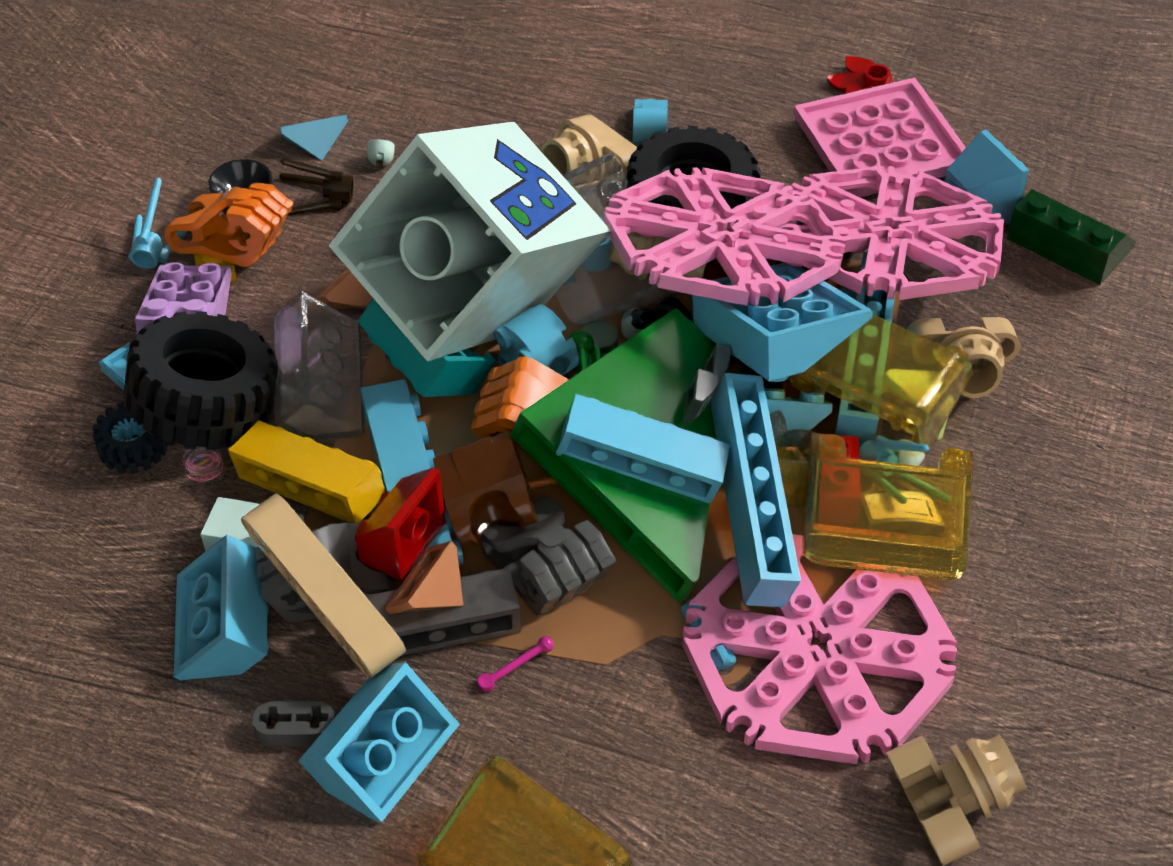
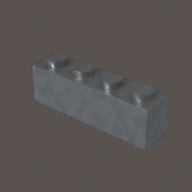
(487, 612)

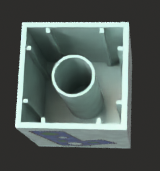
(467, 236)

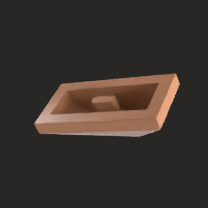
(345, 293)
(431, 583)

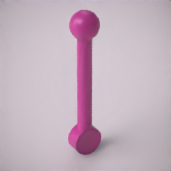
(487, 681)

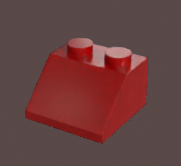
(402, 524)

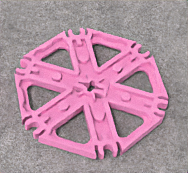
(897, 230)
(735, 236)
(835, 673)

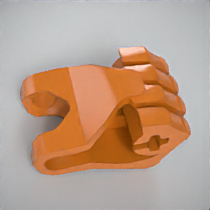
(239, 236)
(509, 392)

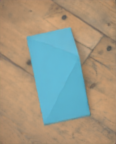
(315, 136)

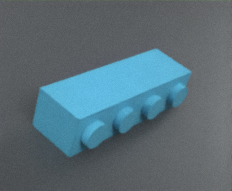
(644, 448)

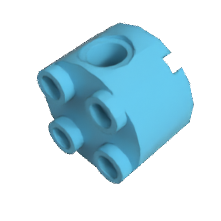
(538, 336)

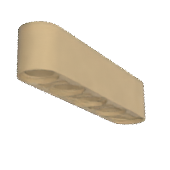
(323, 585)

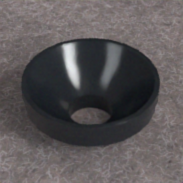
(239, 174)

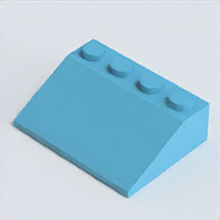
(781, 336)

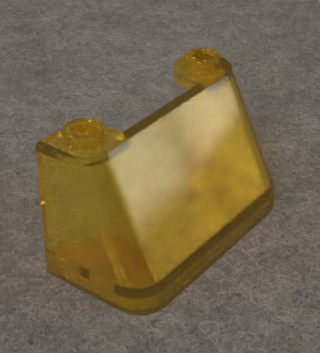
(893, 377)
(516, 822)

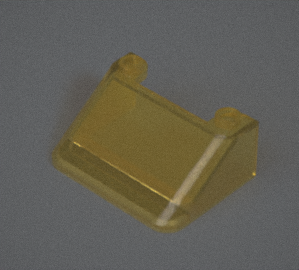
(887, 512)

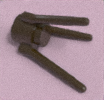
(335, 186)

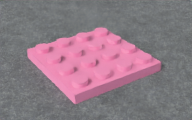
(878, 128)

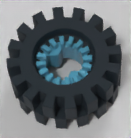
(136, 452)

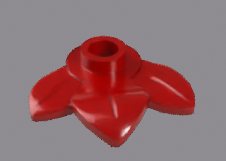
(860, 75)

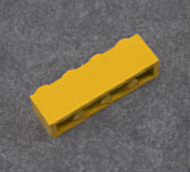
(308, 472)

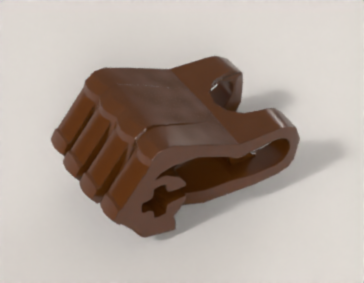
(484, 486)

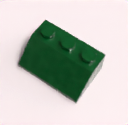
(1068, 237)

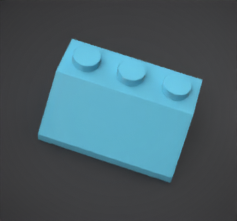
(220, 613)
(380, 741)

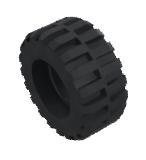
(688, 150)
(194, 412)

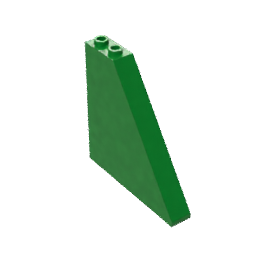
(650, 378)

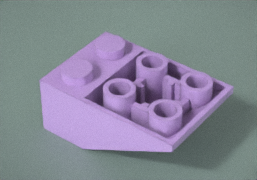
(185, 289)

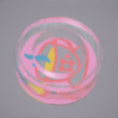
(202, 464)

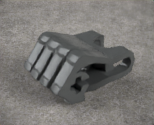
(341, 544)
(547, 558)

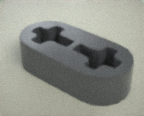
(293, 722)

